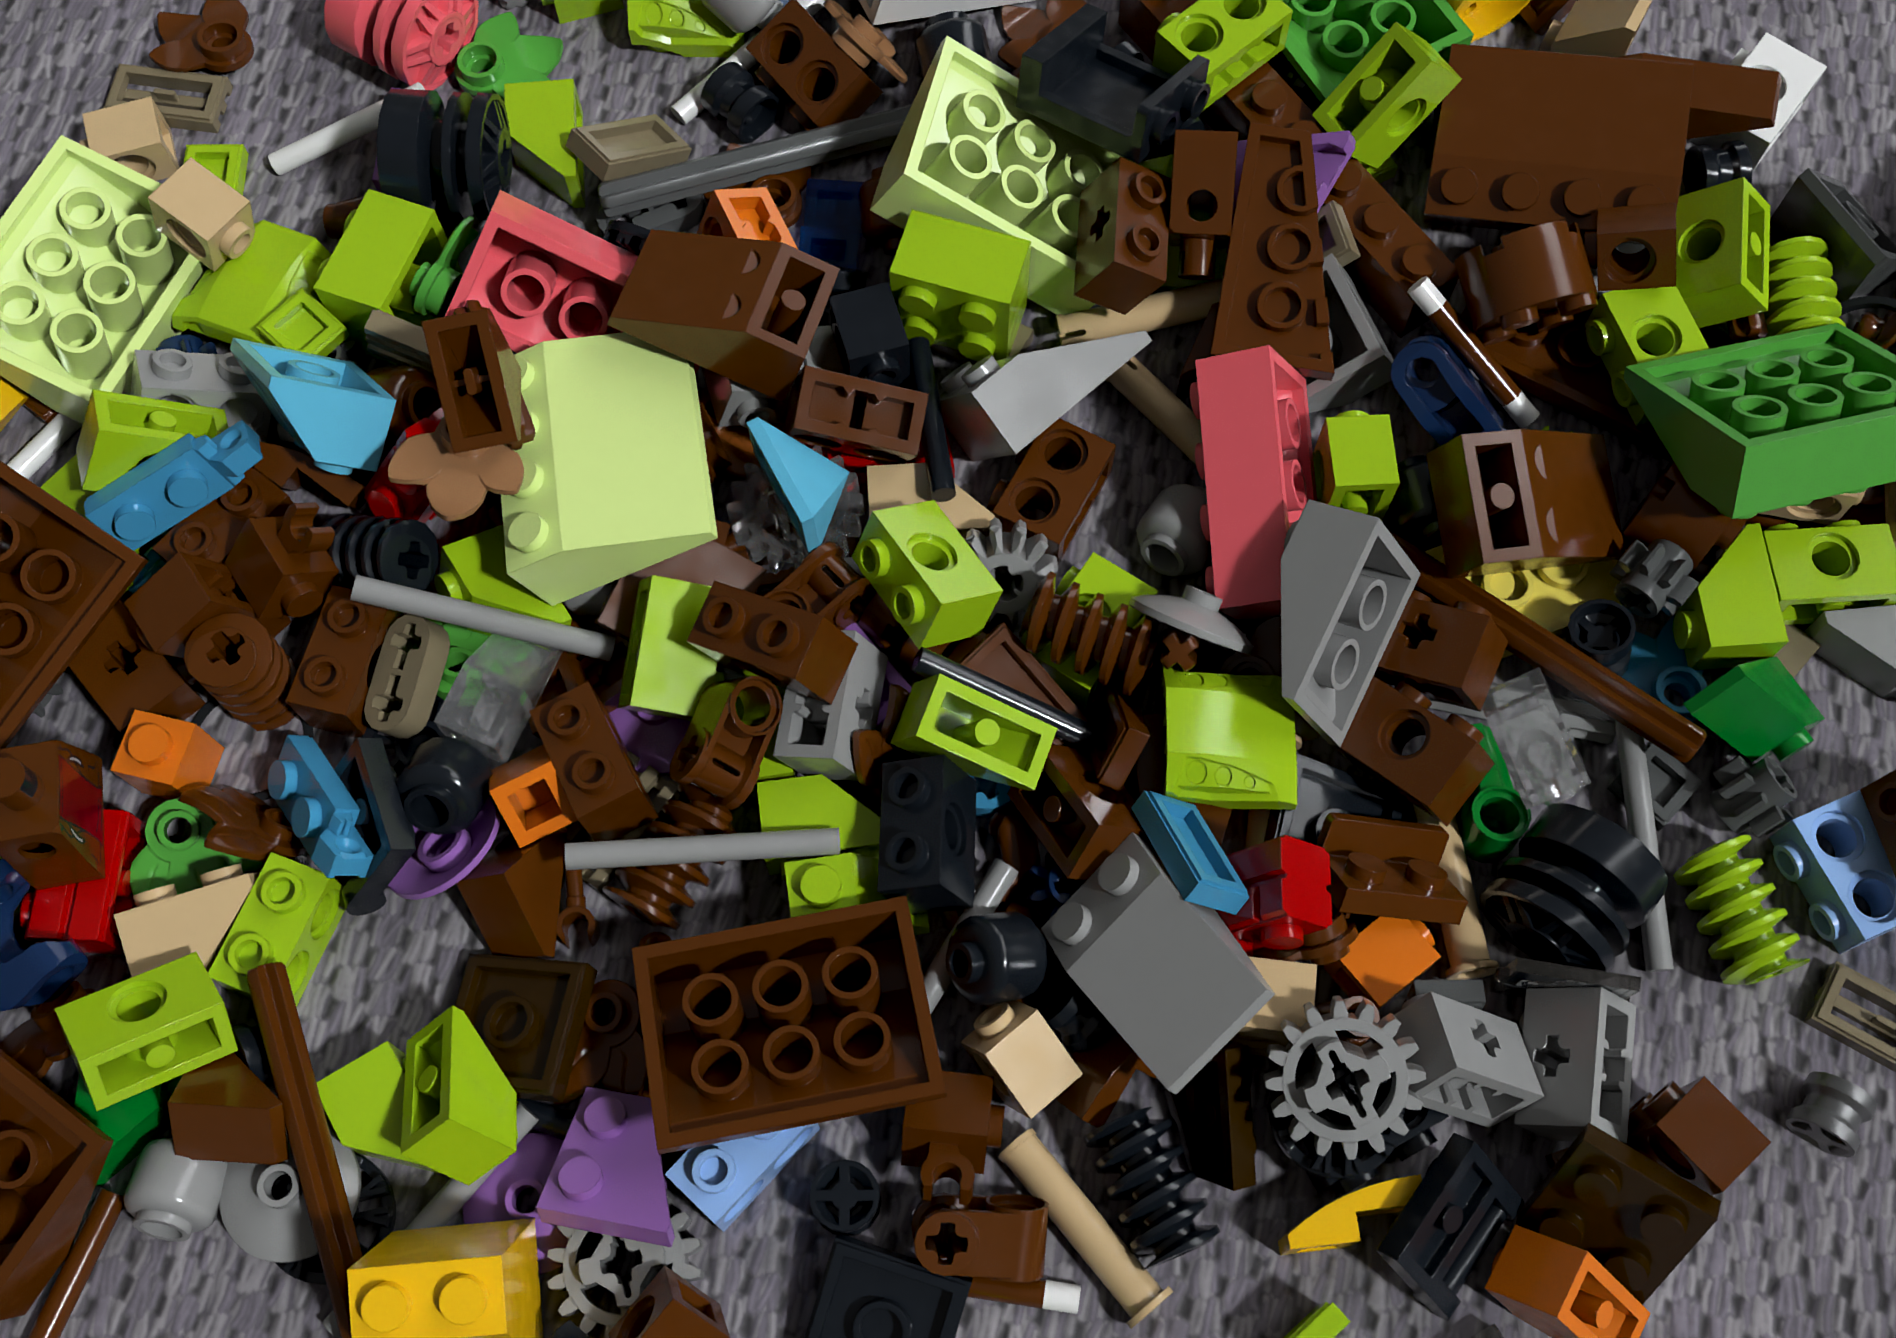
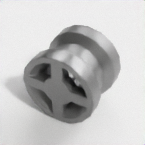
(1831, 1113)

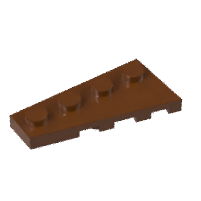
(1276, 256)

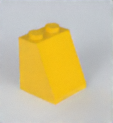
(449, 1283)

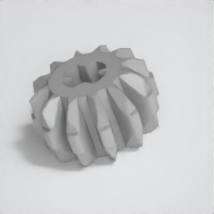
(1024, 561)

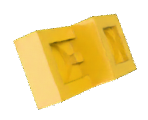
(1337, 1222)

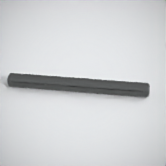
(750, 162)

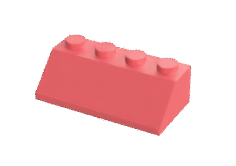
(543, 276)
(1254, 471)

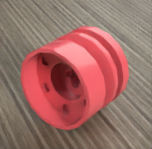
(404, 37)

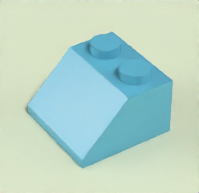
(321, 403)

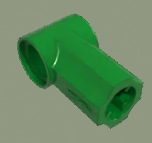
(1495, 799)

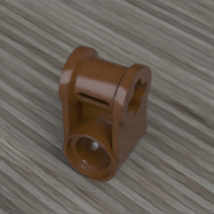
(816, 589)
(720, 748)
(992, 1237)

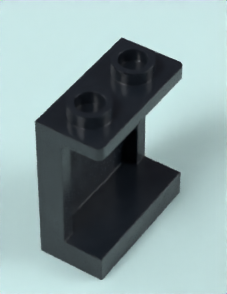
(1107, 93)

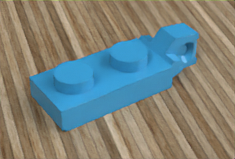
(173, 484)
(318, 808)

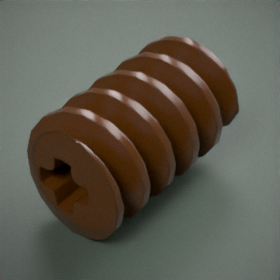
(1090, 635)
(242, 669)
(656, 887)

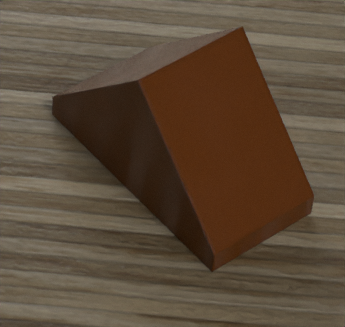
(475, 379)
(518, 896)
(227, 1115)

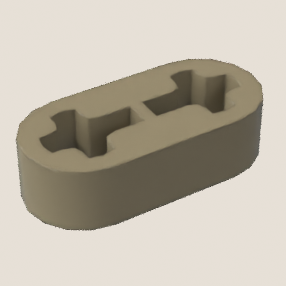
(407, 676)

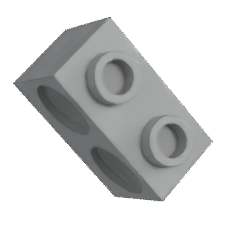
(201, 381)

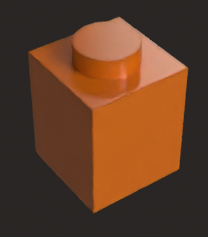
(166, 755)
(530, 796)
(1385, 959)

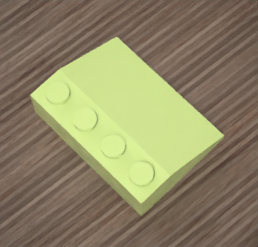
(992, 167)
(85, 279)
(611, 466)

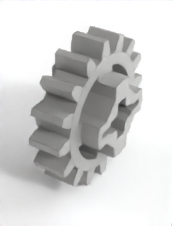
(1371, 1064)
(595, 1273)

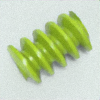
(1801, 287)
(1737, 913)

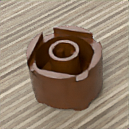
(1526, 280)
(1683, 518)

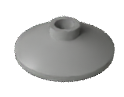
(1195, 614)
(278, 1228)

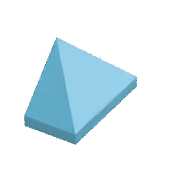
(801, 478)

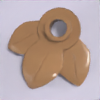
(863, 40)
(455, 481)

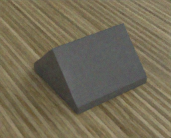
(1857, 246)

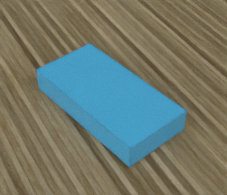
(1190, 852)

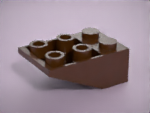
(727, 305)
(1524, 501)

